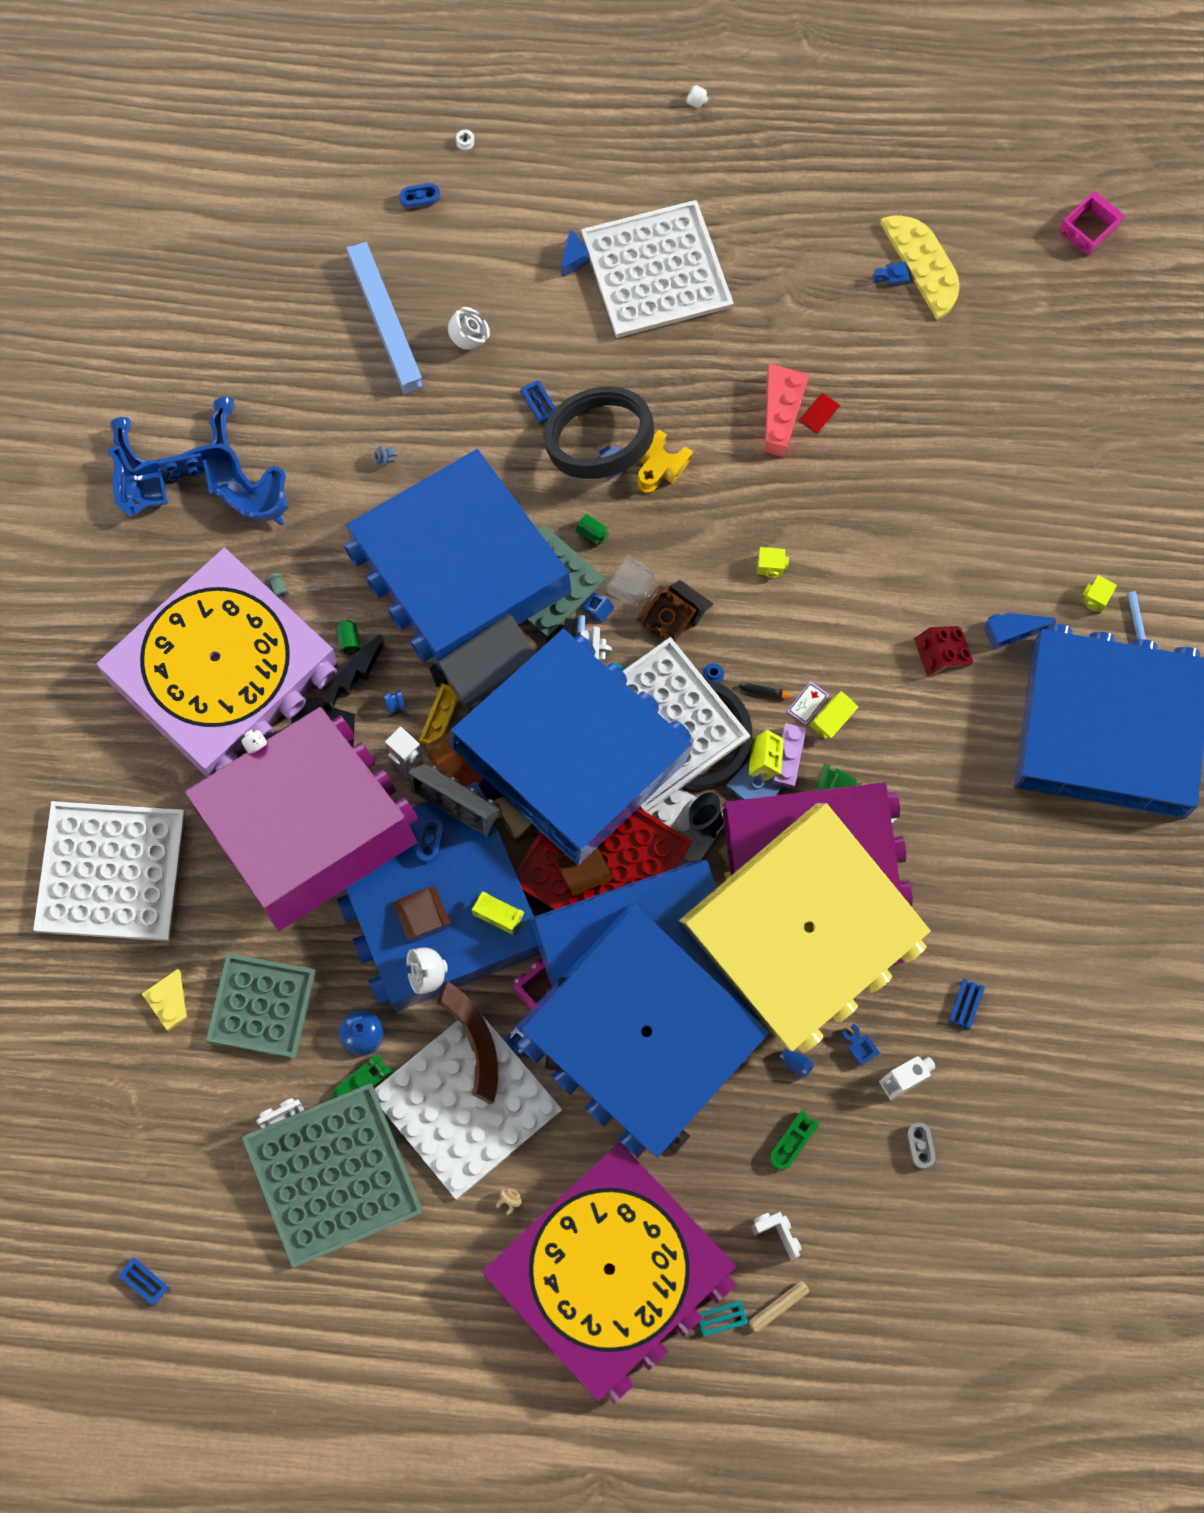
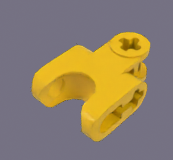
(660, 464)

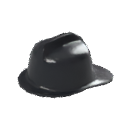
(706, 815)

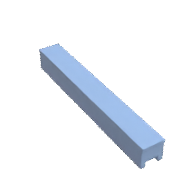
(385, 317)

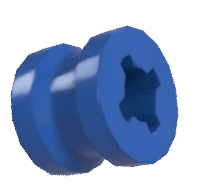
(394, 702)

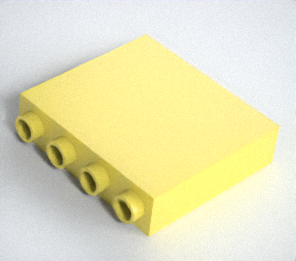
(806, 928)

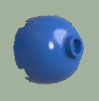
(361, 1033)

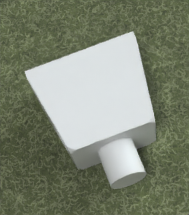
(906, 1076)

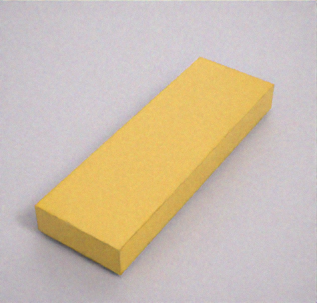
(440, 715)

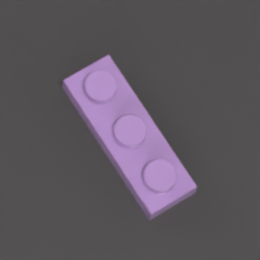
(792, 750)

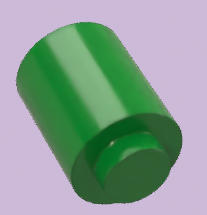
(592, 529)
(347, 637)

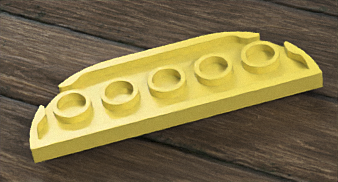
(925, 262)

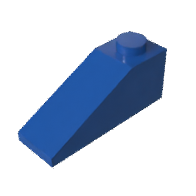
(1014, 627)

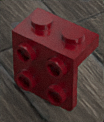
(942, 649)

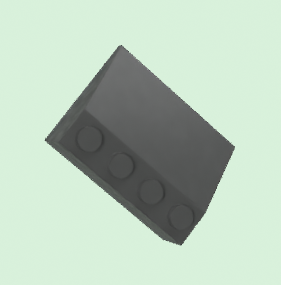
(485, 662)
(454, 798)

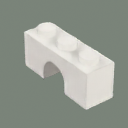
(404, 751)

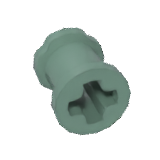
(276, 585)

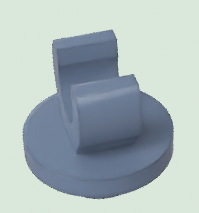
(384, 455)

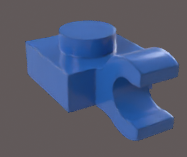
(893, 273)

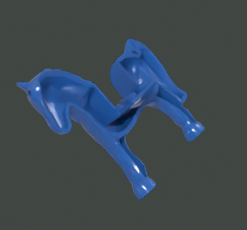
(146, 479)

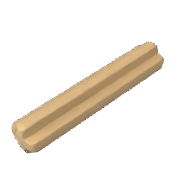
(779, 1306)

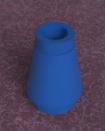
(798, 1063)

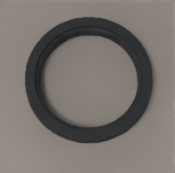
(607, 465)
(728, 771)

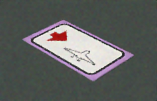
(808, 703)

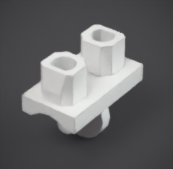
(594, 636)

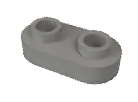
(921, 1146)

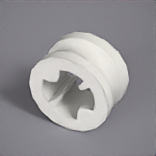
(460, 137)

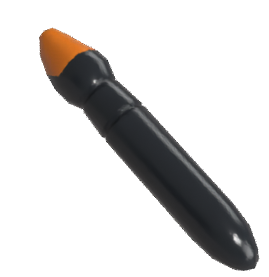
(780, 694)

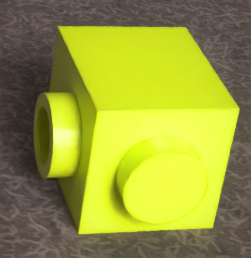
(772, 562)
(1098, 594)

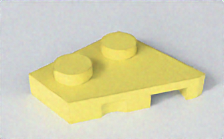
(167, 1000)

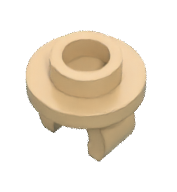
(510, 1197)

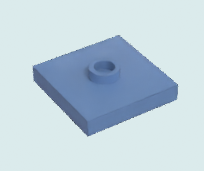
(752, 787)

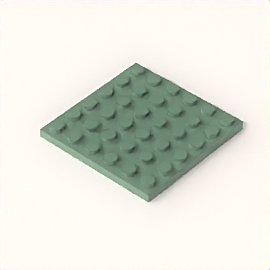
(332, 1175)

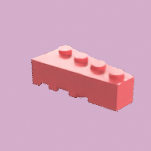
(783, 402)

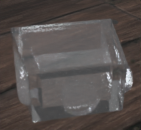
(631, 582)

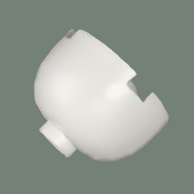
(468, 329)
(427, 970)

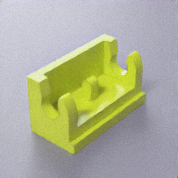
(833, 715)
(766, 755)
(497, 913)

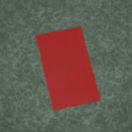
(820, 412)

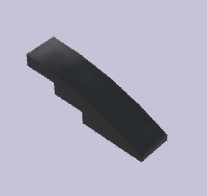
(358, 666)

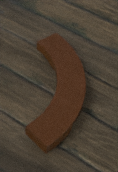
(479, 1038)

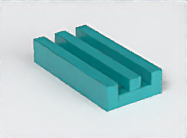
(741, 1312)

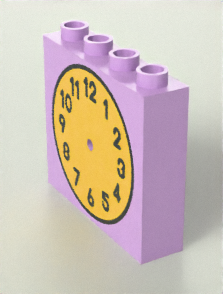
(219, 663)

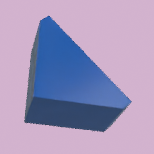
(574, 256)

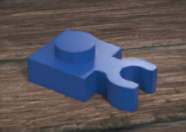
(861, 1048)

